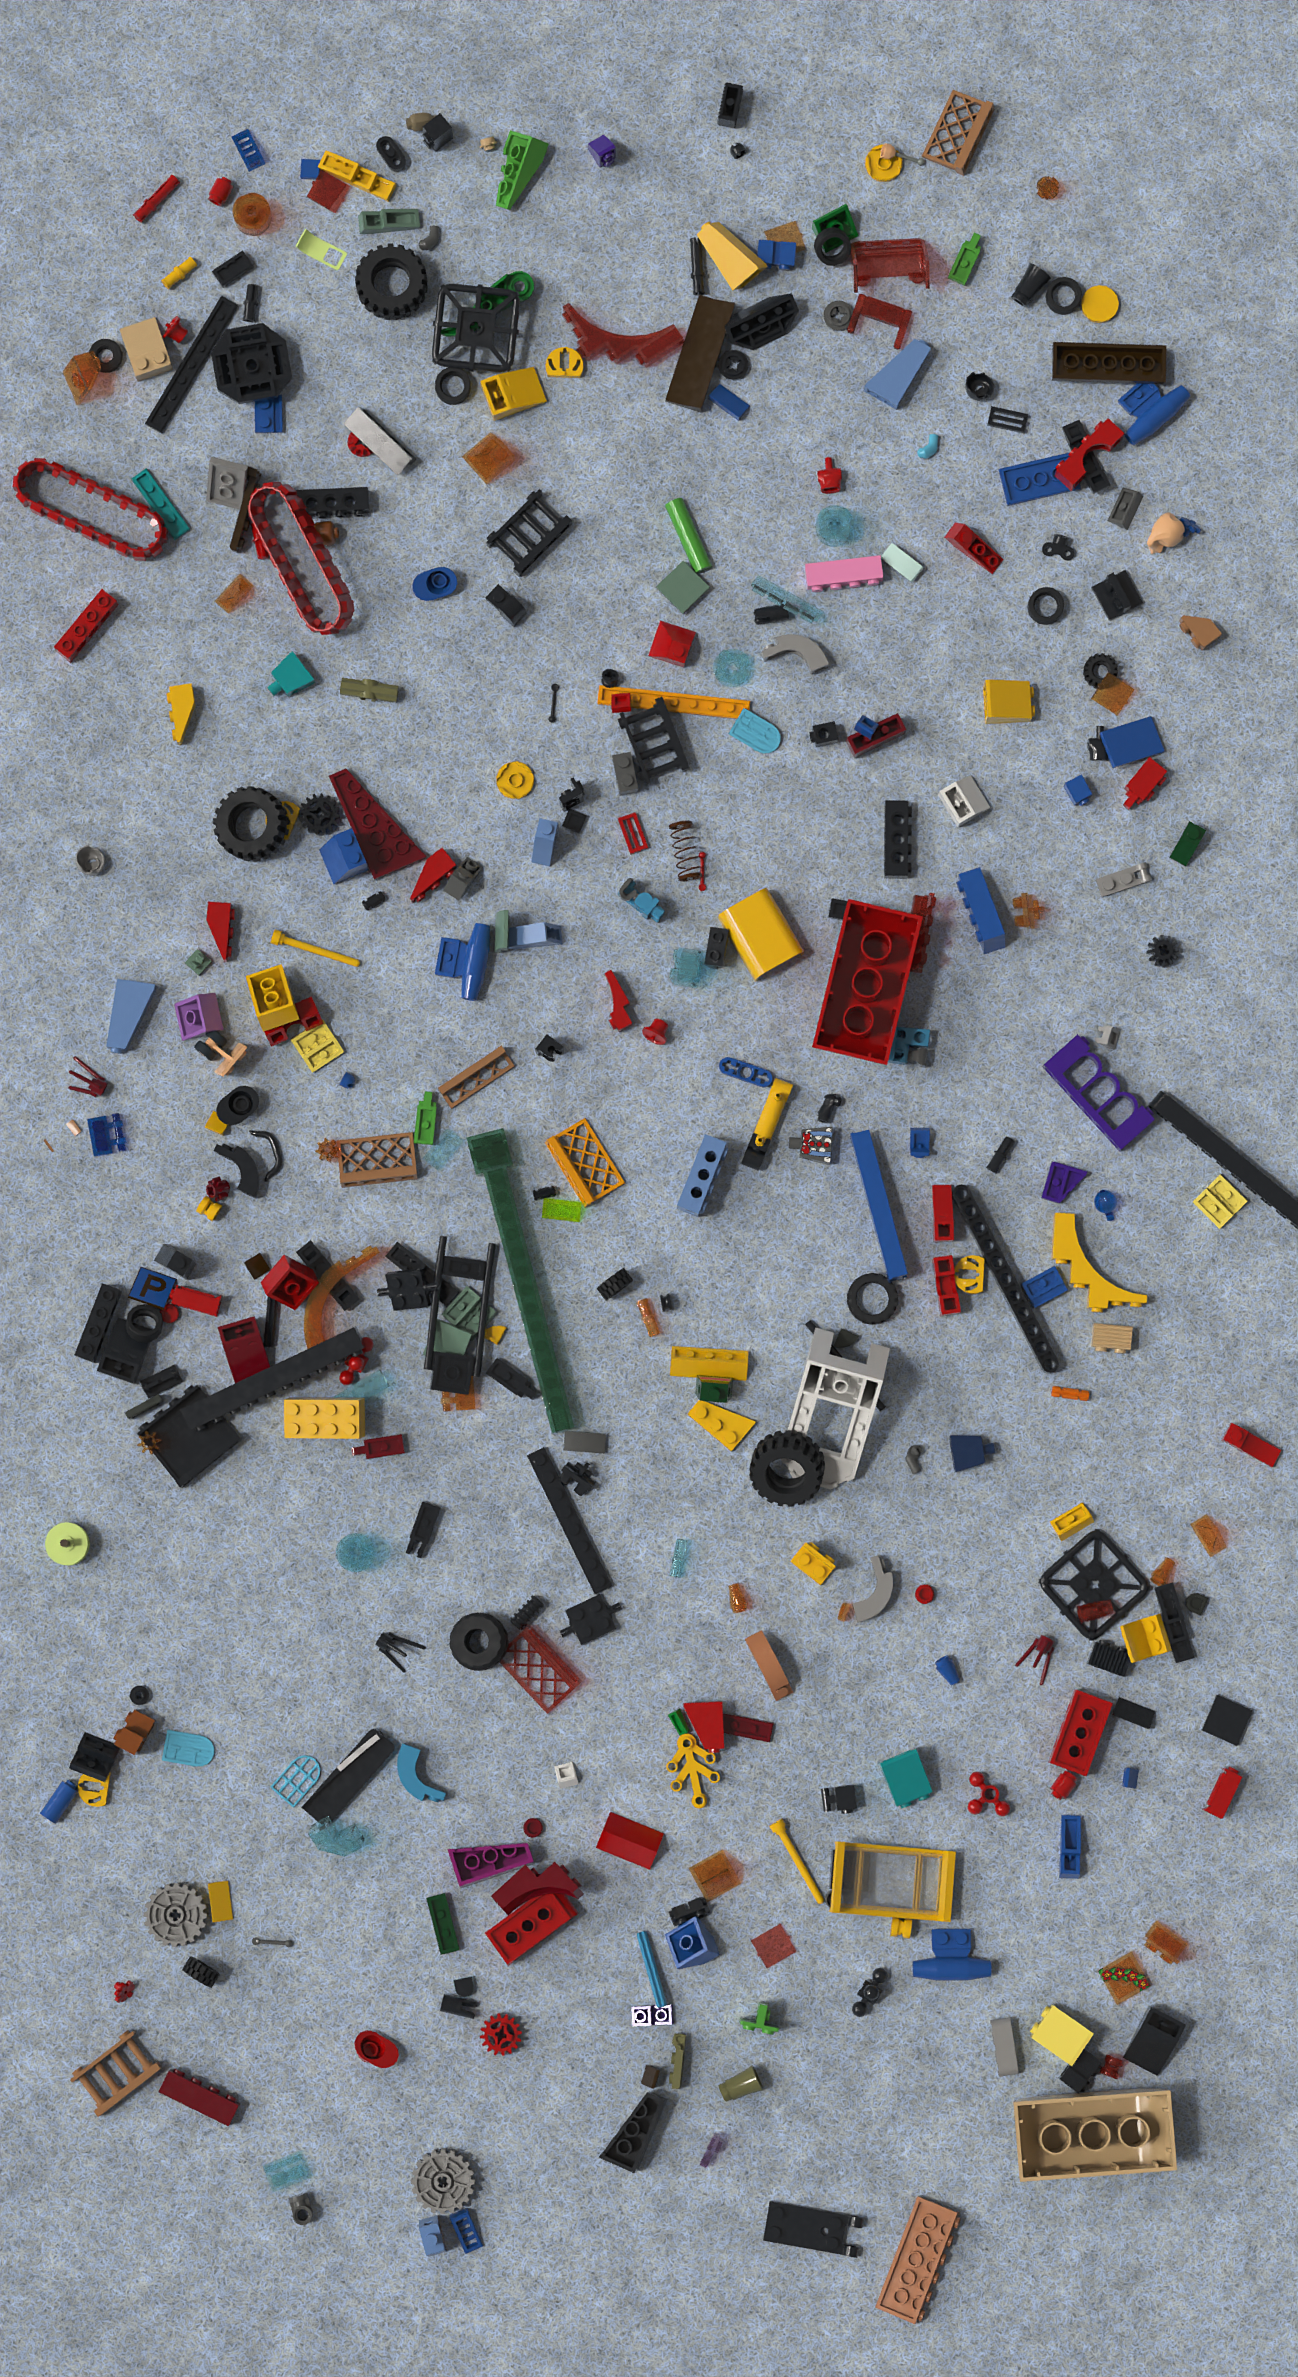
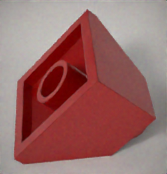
(672, 644)

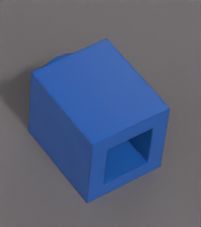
(1078, 790)

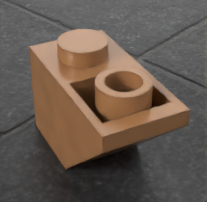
(1201, 630)

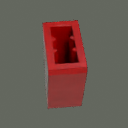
(708, 1723)

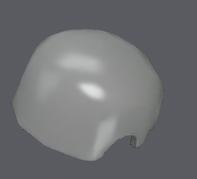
(86, 854)

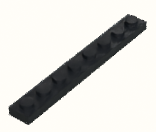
(569, 1520)

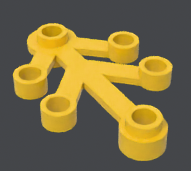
(691, 1767)

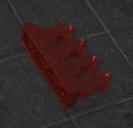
(923, 907)

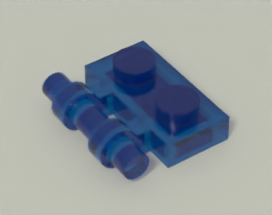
(100, 1135)

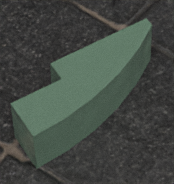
(388, 220)

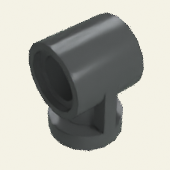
(300, 2202)

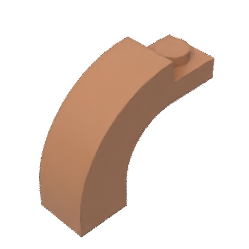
(769, 1665)

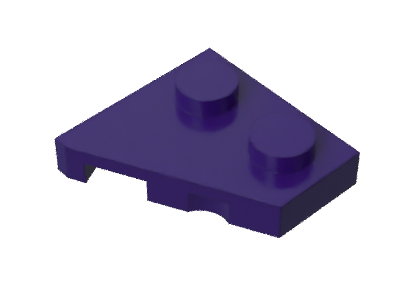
(1061, 1181)

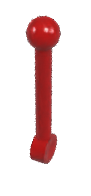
(702, 886)

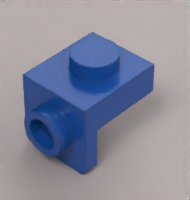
(919, 1142)

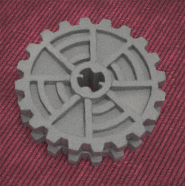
(164, 1925)
(427, 2182)

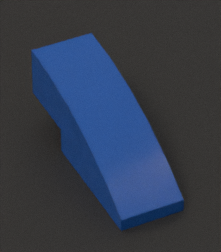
(1070, 1847)

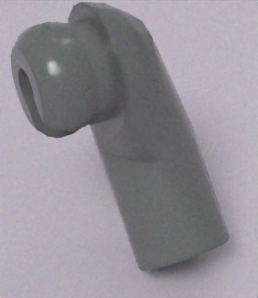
(912, 1457)

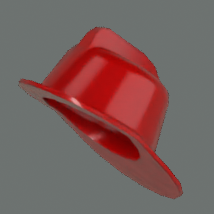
(376, 2049)

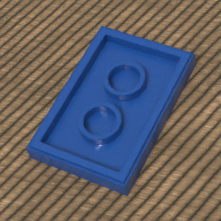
(1131, 742)

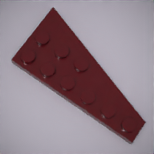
(379, 837)

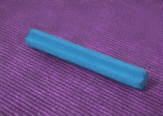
(651, 1969)

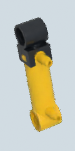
(767, 1124)

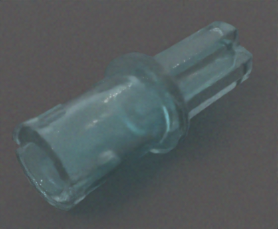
(678, 1558)

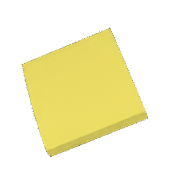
(317, 1046)
(1220, 1201)

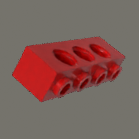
(86, 625)

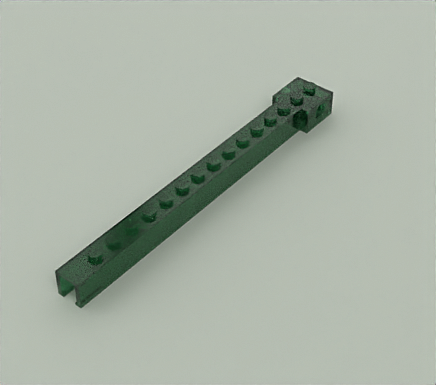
(492, 1158)

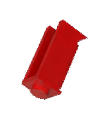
(195, 1300)
(1223, 1792)

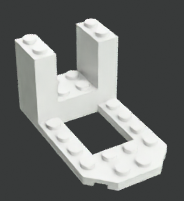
(845, 1384)

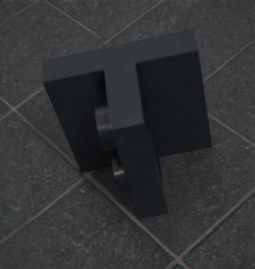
(1116, 594)

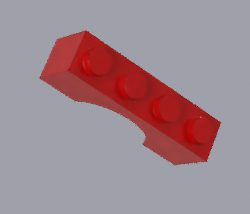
(1105, 438)

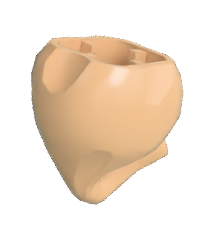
(1165, 532)

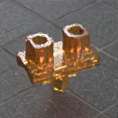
(1027, 919)

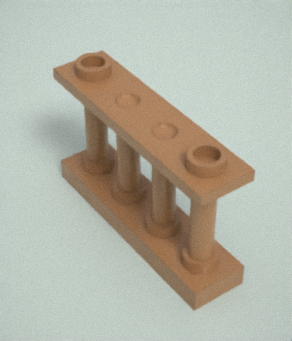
(117, 2091)

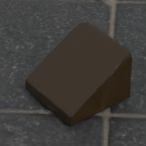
(257, 1266)
(650, 2076)

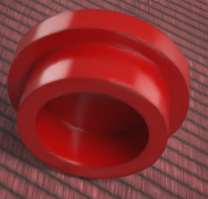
(924, 1594)

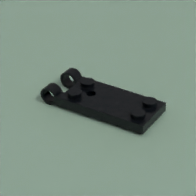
(802, 2227)

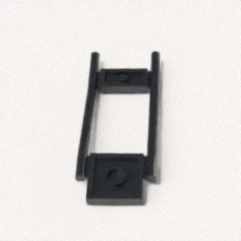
(454, 1371)

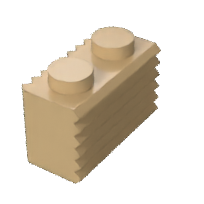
(1111, 1337)

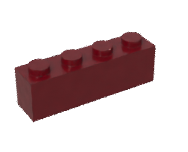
(198, 2097)

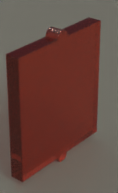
(328, 191)
(773, 1946)

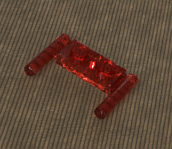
(881, 312)

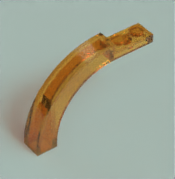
(318, 1296)

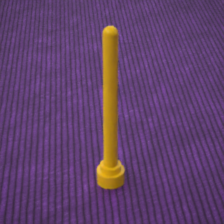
(280, 938)
(779, 1829)

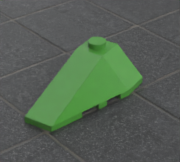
(523, 160)

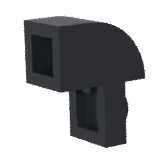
(506, 604)

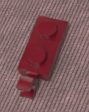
(380, 1447)

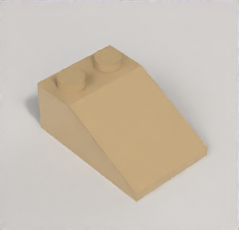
(146, 349)

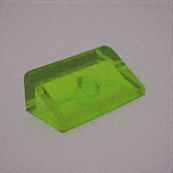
(561, 1210)

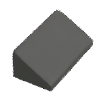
(1125, 508)

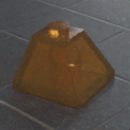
(82, 374)
(489, 457)

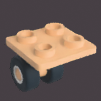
(211, 1043)

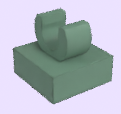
(198, 962)

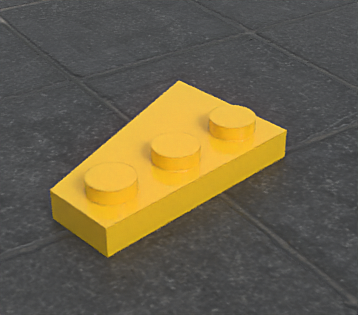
(721, 1423)

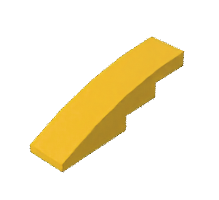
(356, 175)

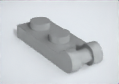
(1122, 880)

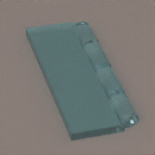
(791, 602)

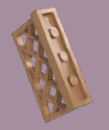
(974, 133)
(381, 1175)

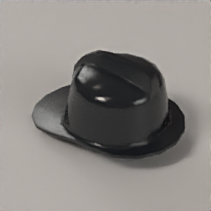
(237, 1105)

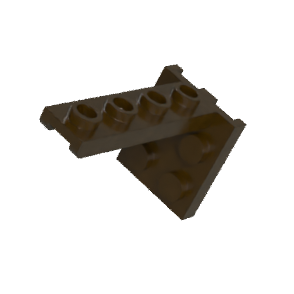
(242, 522)

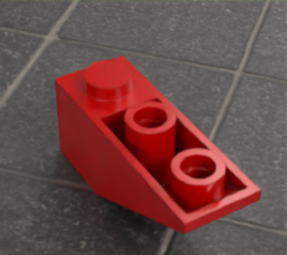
(973, 546)
(435, 869)
(219, 921)
(942, 1213)

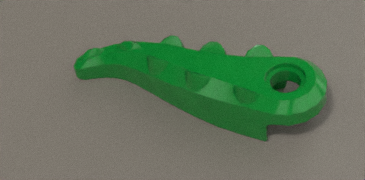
(492, 301)

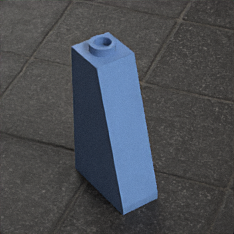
(897, 376)
(128, 1010)

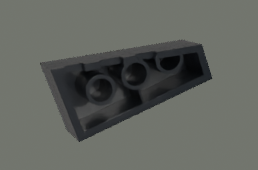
(634, 2136)

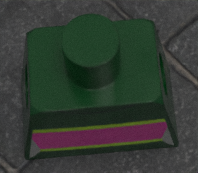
(714, 1388)

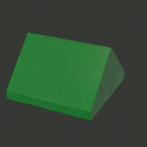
(837, 218)

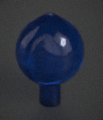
(1105, 1202)

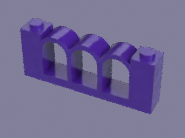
(1064, 1059)

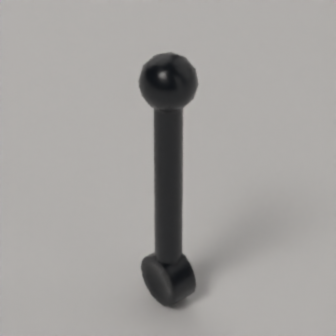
(554, 687)

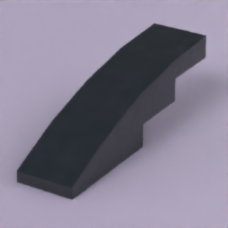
(406, 1261)
(1174, 1622)

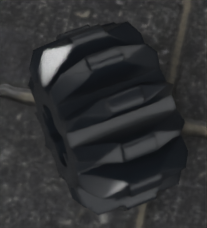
(1156, 952)

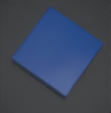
(309, 169)

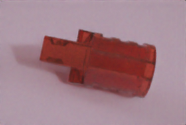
(1094, 1610)

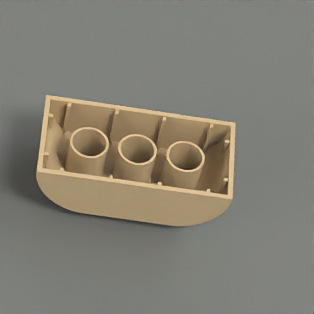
(1094, 2134)

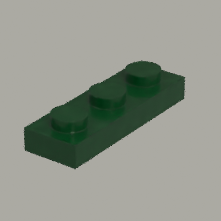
(442, 1923)

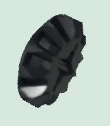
(735, 356)

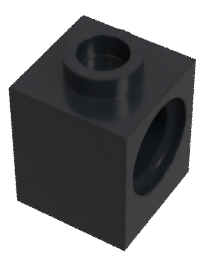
(830, 728)

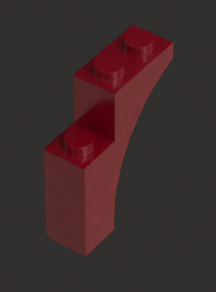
(530, 1884)

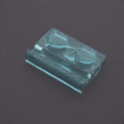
(285, 2171)

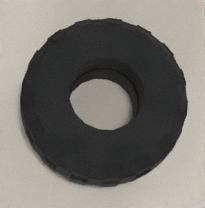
(496, 1646)

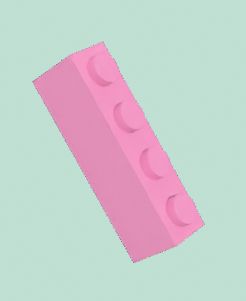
(843, 573)

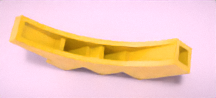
(1100, 1291)

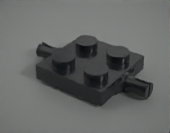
(408, 1289)
(590, 1619)

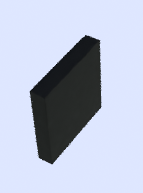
(1226, 1720)

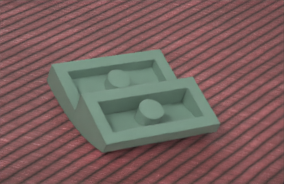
(501, 931)
(465, 1312)

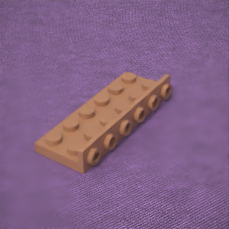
(918, 2260)

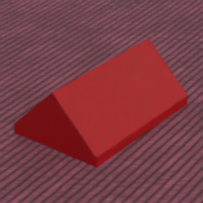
(629, 1840)

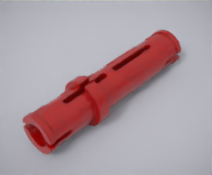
(159, 195)

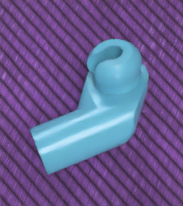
(930, 449)

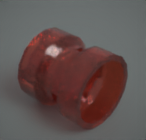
(1110, 2071)

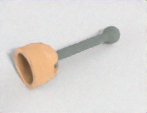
(888, 152)

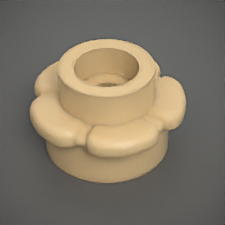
(488, 143)

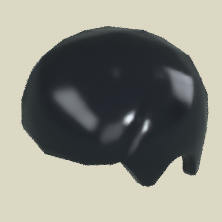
(975, 380)

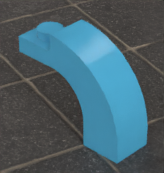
(408, 1776)

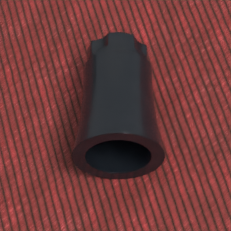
(1030, 285)

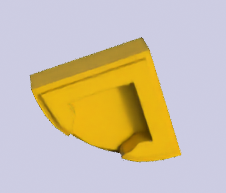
(494, 1333)

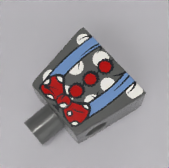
(814, 1144)

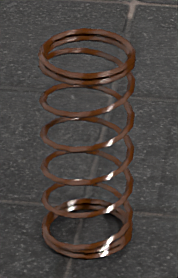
(687, 824)

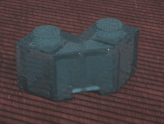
(330, 1840)

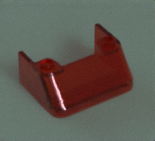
(889, 259)

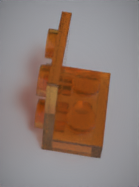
(1163, 1940)

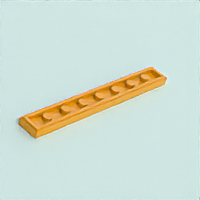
(678, 702)

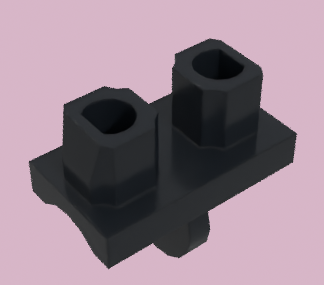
(580, 1475)

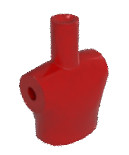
(830, 477)

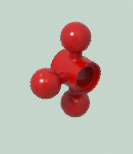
(356, 1363)
(975, 1806)

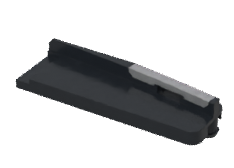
(349, 1776)

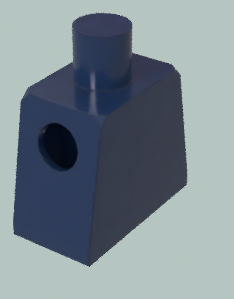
(968, 1451)

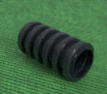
(527, 1612)

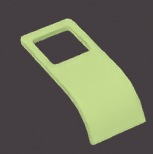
(317, 248)

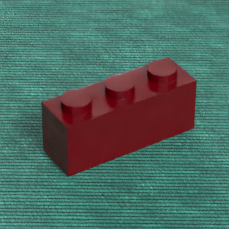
(886, 731)

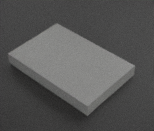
(226, 482)

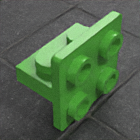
(762, 2015)

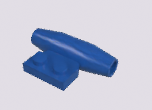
(1150, 409)
(465, 960)
(951, 1958)

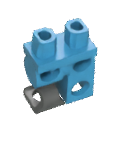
(641, 901)
(903, 1040)

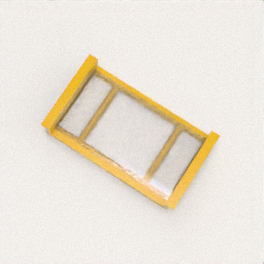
(892, 1881)

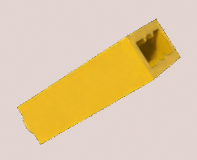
(730, 255)

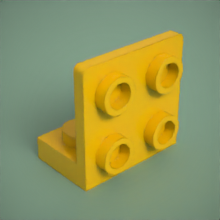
(813, 1563)
(1145, 1638)

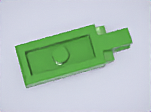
(965, 260)
(425, 1120)

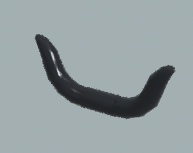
(276, 1151)

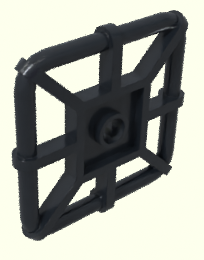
(468, 317)
(1094, 1571)

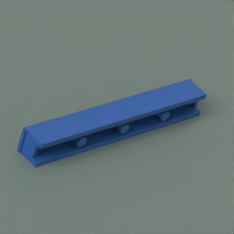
(878, 1205)

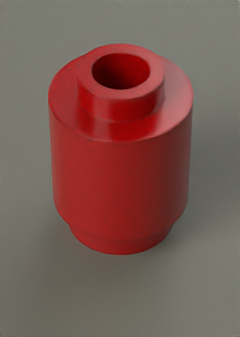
(220, 191)
(1063, 1785)

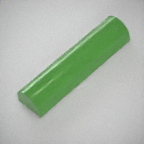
(688, 535)

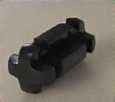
(373, 900)
(544, 1193)

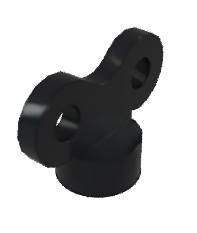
(1059, 547)

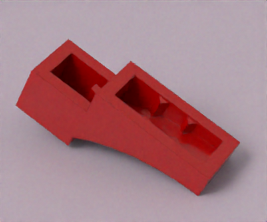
(619, 1017)
(1251, 1445)

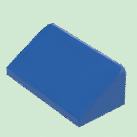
(728, 402)

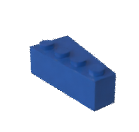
(982, 910)

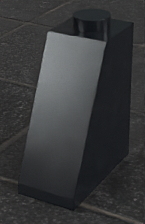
(175, 1261)

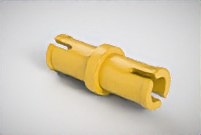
(179, 273)

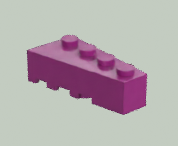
(475, 1866)

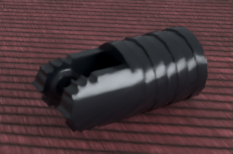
(770, 614)
(452, 2005)

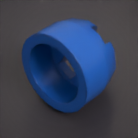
(347, 1080)

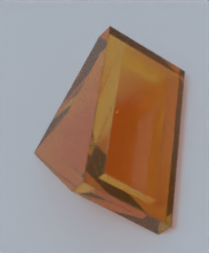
(234, 593)
(1208, 1535)

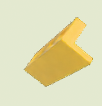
(708, 1362)

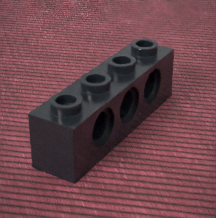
(340, 496)
(894, 809)
(98, 1323)

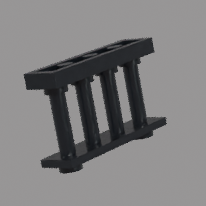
(547, 538)
(665, 727)

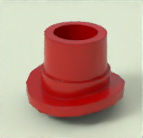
(175, 330)
(656, 1032)

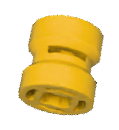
(209, 1208)
(899, 1927)

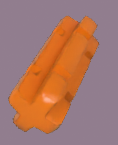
(1070, 1393)

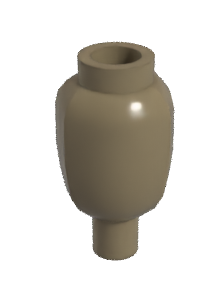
(418, 120)

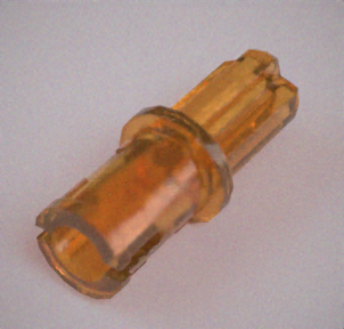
(648, 1317)

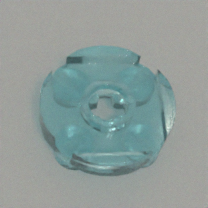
(738, 676)

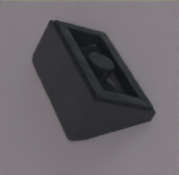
(1133, 1713)

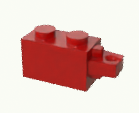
(1143, 783)

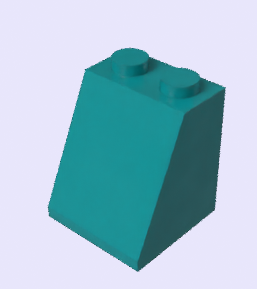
(906, 1778)

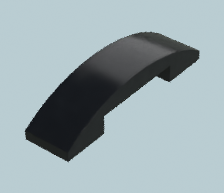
(1095, 476)
(315, 1260)

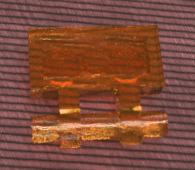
(462, 1401)

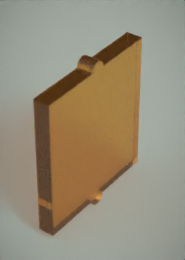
(786, 233)
(1112, 693)

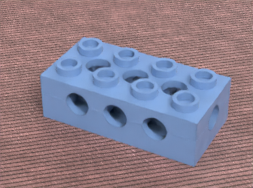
(709, 1146)

